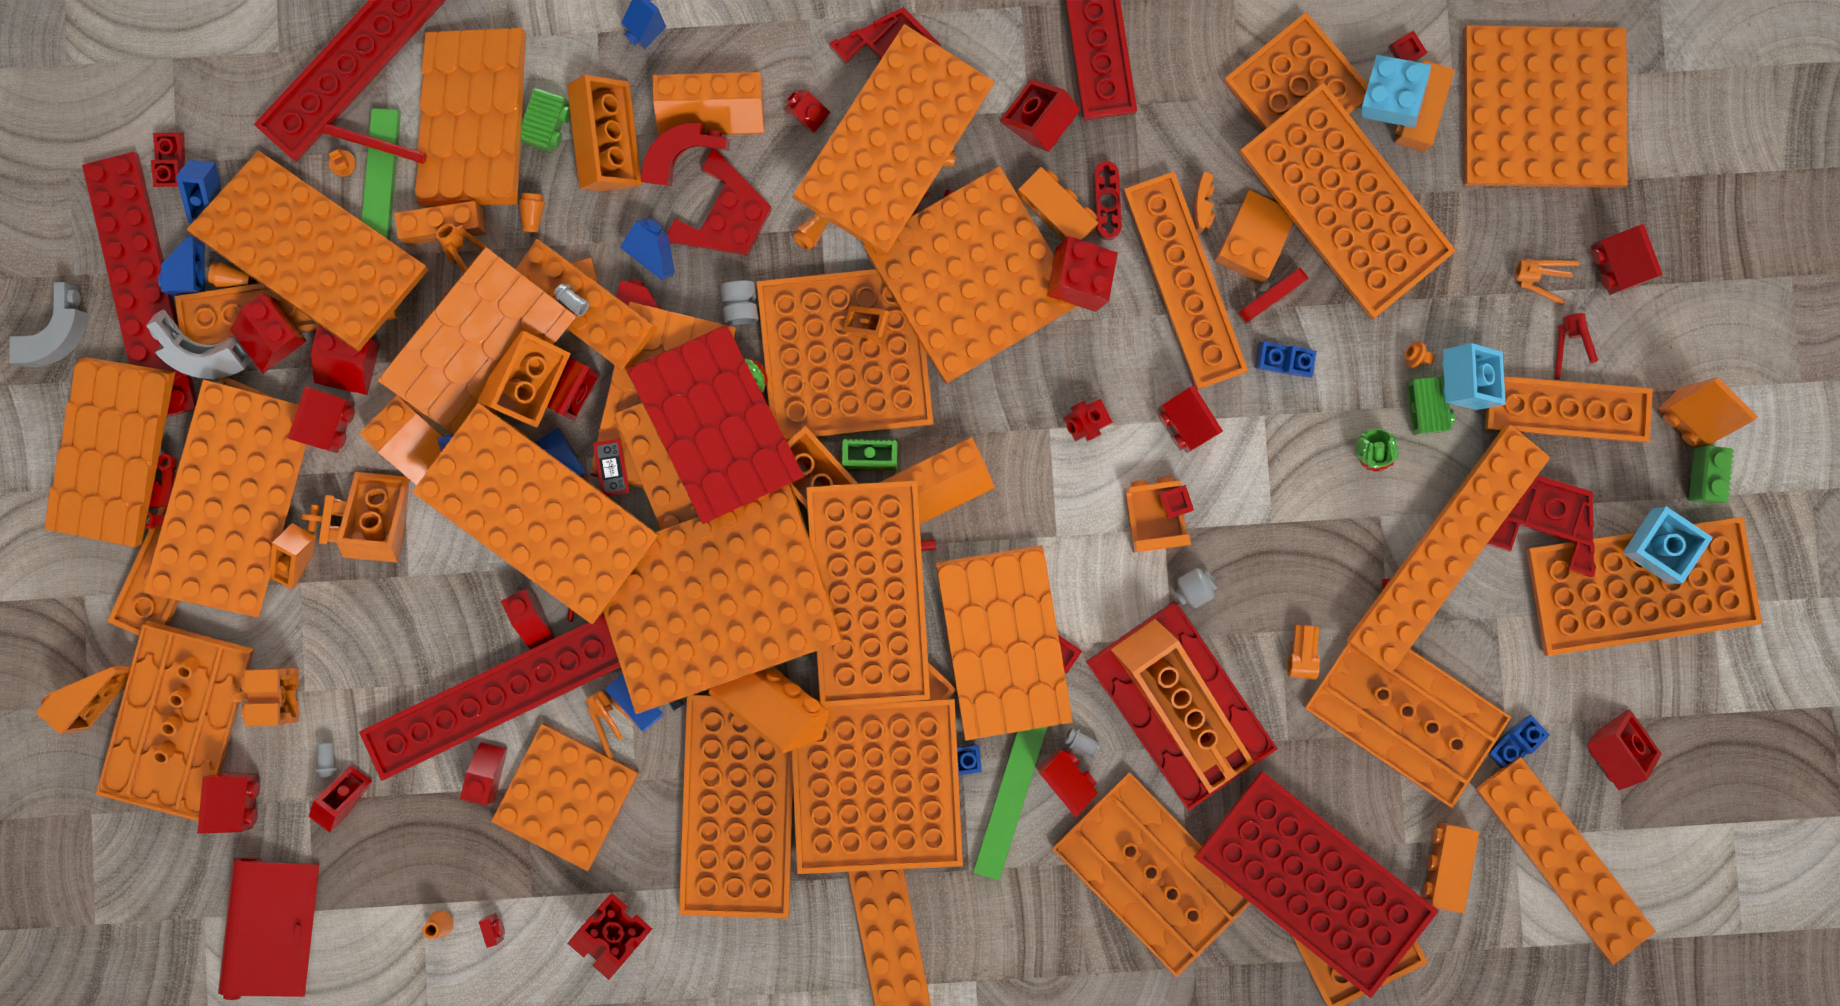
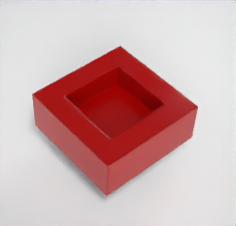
(1408, 47)
(1176, 502)
(492, 930)

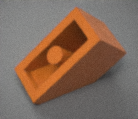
(291, 555)

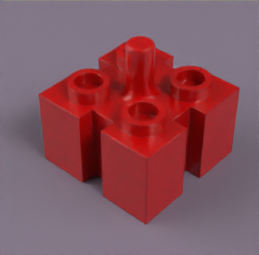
(609, 936)

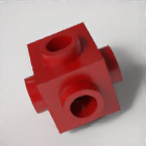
(1087, 420)

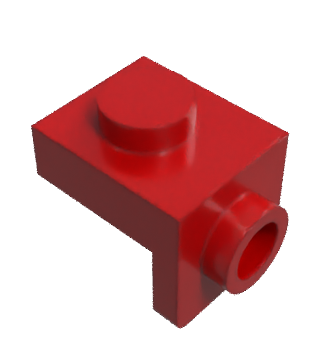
(806, 109)

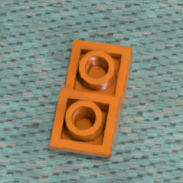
(1201, 208)

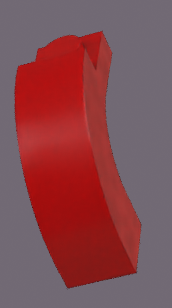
(667, 148)

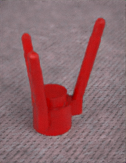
(1576, 327)

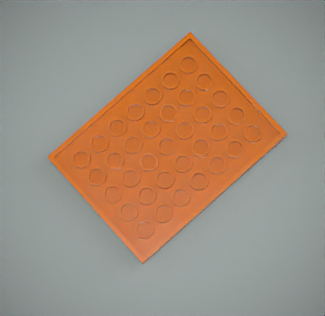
(720, 602)

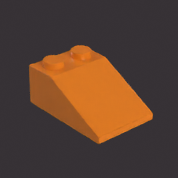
(1255, 238)
(525, 379)
(1706, 412)
(404, 438)
(374, 517)
(83, 702)

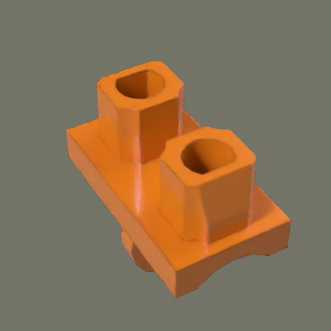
(331, 507)

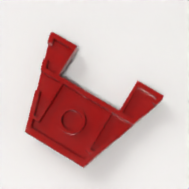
(877, 35)
(734, 217)
(1555, 511)

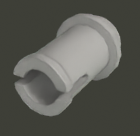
(565, 295)
(1082, 742)
(325, 760)

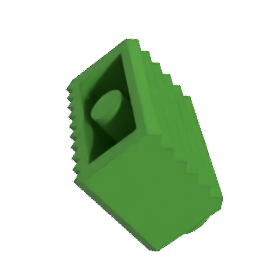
(544, 120)
(1428, 406)
(869, 455)
(1711, 475)

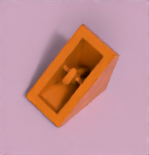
(867, 323)

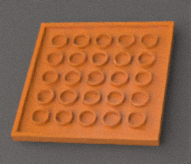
(1545, 106)
(971, 275)
(836, 378)
(879, 790)

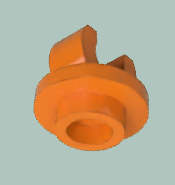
(342, 162)
(1417, 355)

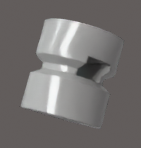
(738, 300)

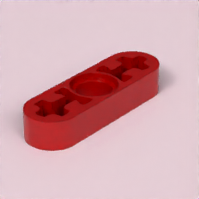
(1099, 181)
(1273, 295)

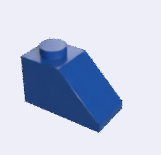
(642, 23)
(198, 186)
(650, 247)
(184, 269)

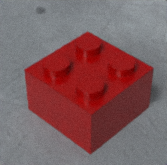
(1082, 274)

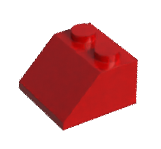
(1040, 114)
(1626, 259)
(266, 332)
(340, 365)
(573, 389)
(1189, 419)
(322, 420)
(1624, 751)
(1067, 781)
(228, 802)

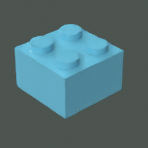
(1396, 91)
(1473, 376)
(1667, 545)

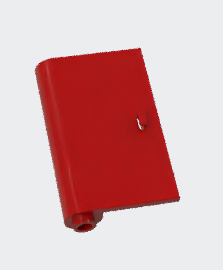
(261, 943)

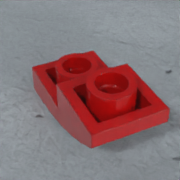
(169, 158)

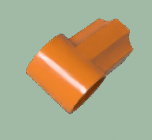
(1304, 660)

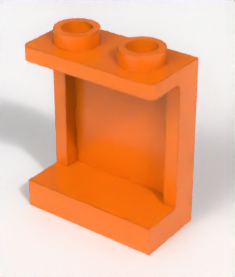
(1148, 520)

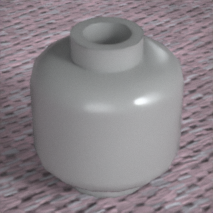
(1196, 588)

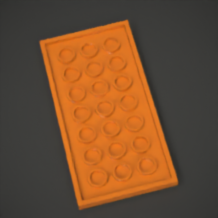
(893, 140)
(1347, 201)
(308, 250)
(227, 501)
(535, 513)
(874, 578)
(1634, 605)
(734, 818)

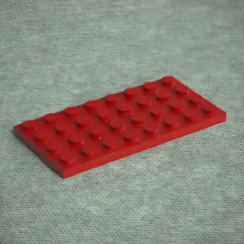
(1316, 884)

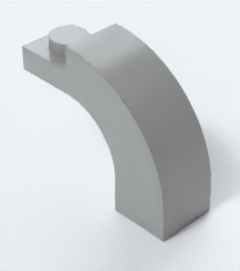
(59, 336)
(195, 358)

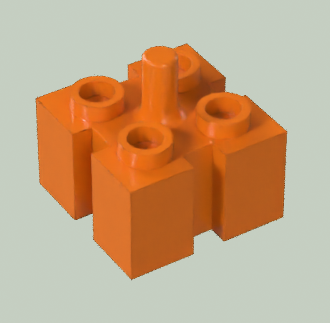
(269, 696)

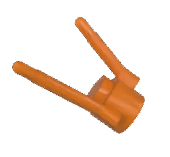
(452, 241)
(1532, 270)
(600, 705)

